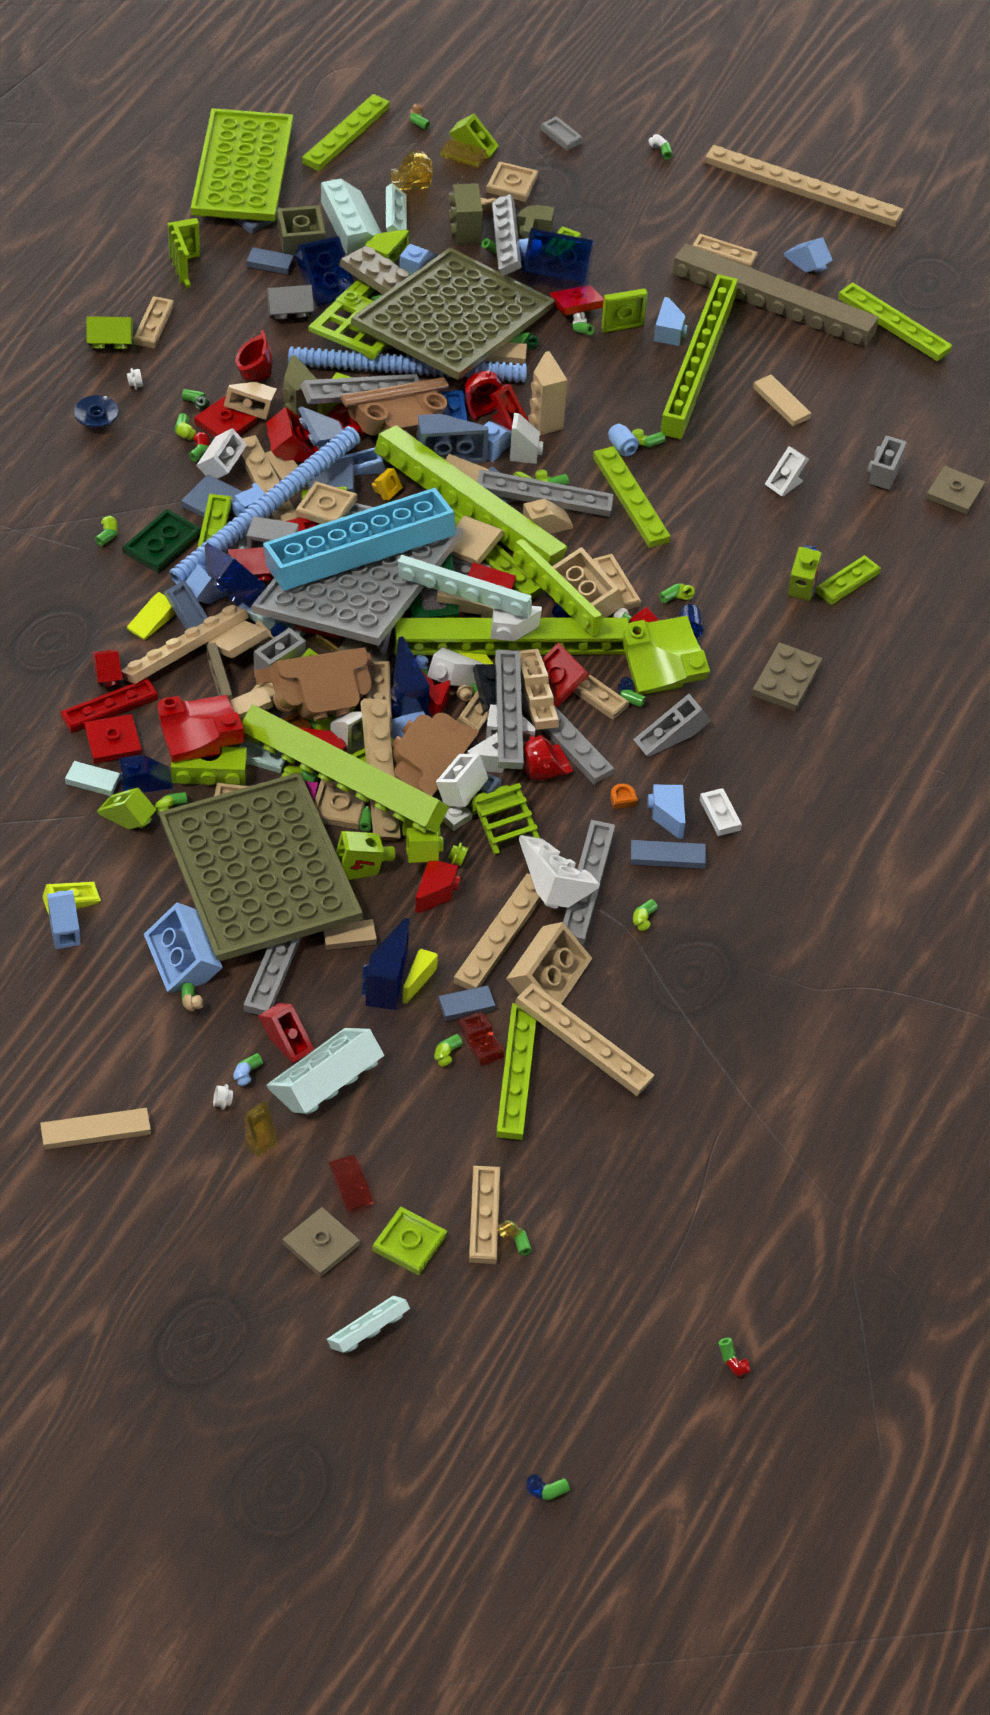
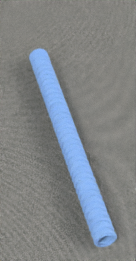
(397, 364)
(270, 500)

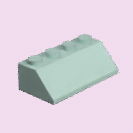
(348, 214)
(326, 1070)

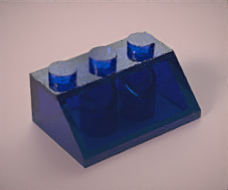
(558, 256)

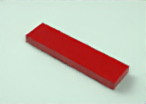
(109, 704)

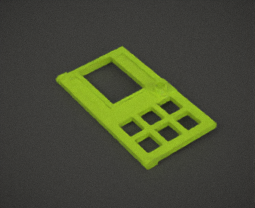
(353, 301)

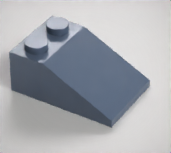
(453, 436)

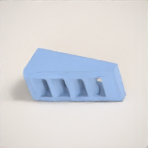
(368, 462)

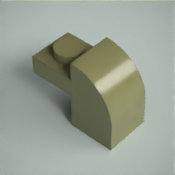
(535, 217)

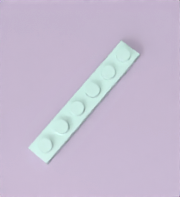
(465, 586)

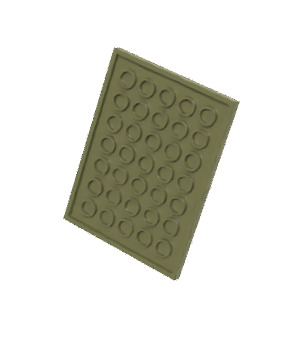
(452, 313)
(259, 866)

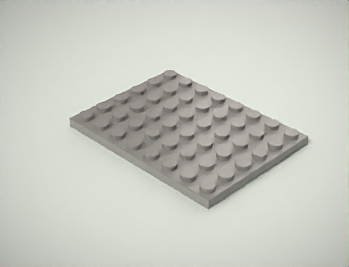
(358, 601)

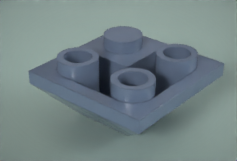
(320, 427)

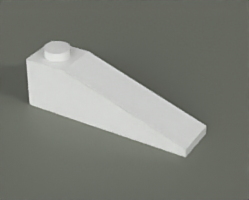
(555, 876)

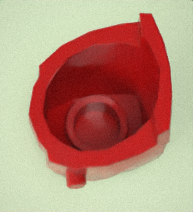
(255, 359)
(478, 392)
(543, 759)

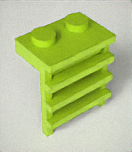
(183, 244)
(497, 801)

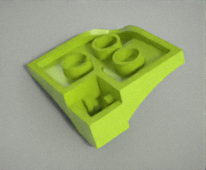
(663, 655)

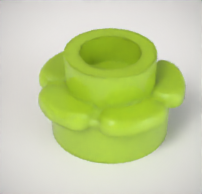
(457, 854)

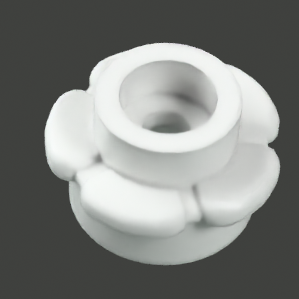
(134, 378)
(222, 1096)

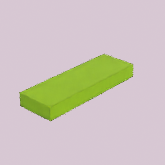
(215, 516)
(848, 580)

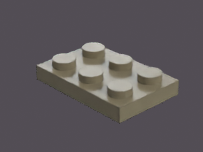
(373, 269)
(787, 676)

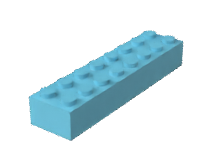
(359, 539)

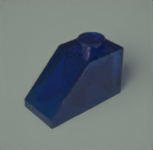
(144, 774)

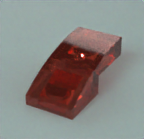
(480, 1038)
(351, 1182)

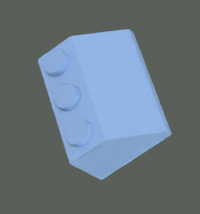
(182, 949)

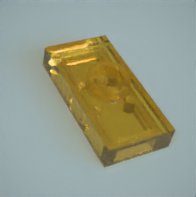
(463, 153)

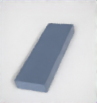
(667, 854)

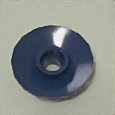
(96, 411)

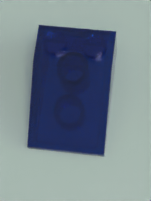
(321, 269)
(232, 577)
(410, 686)
(386, 969)

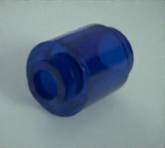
(695, 618)

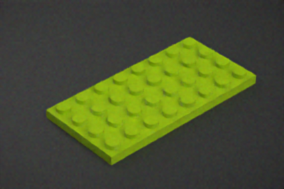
(242, 165)

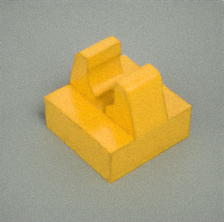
(387, 484)

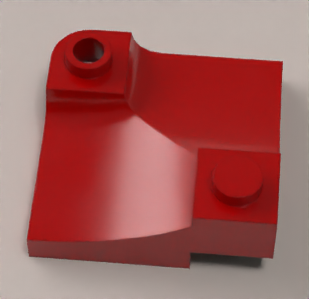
(198, 726)

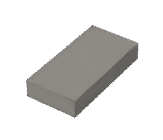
(561, 133)

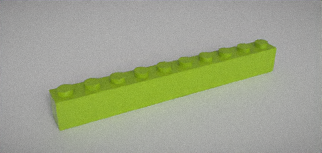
(699, 357)
(464, 493)
(429, 635)
(345, 769)

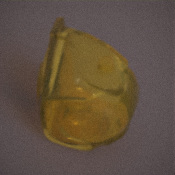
(413, 172)

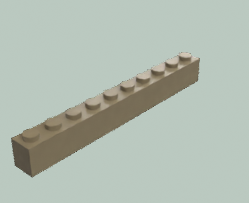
(778, 295)

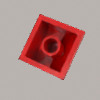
(289, 437)

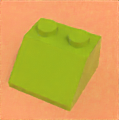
(110, 331)

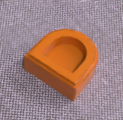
(623, 796)

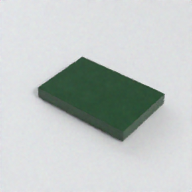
(162, 541)

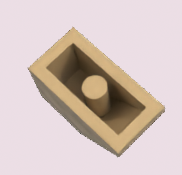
(251, 398)
(547, 516)

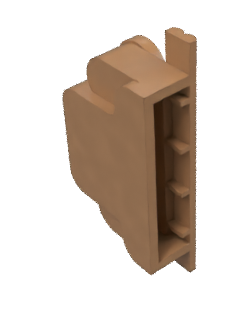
(396, 405)
(319, 683)
(429, 749)

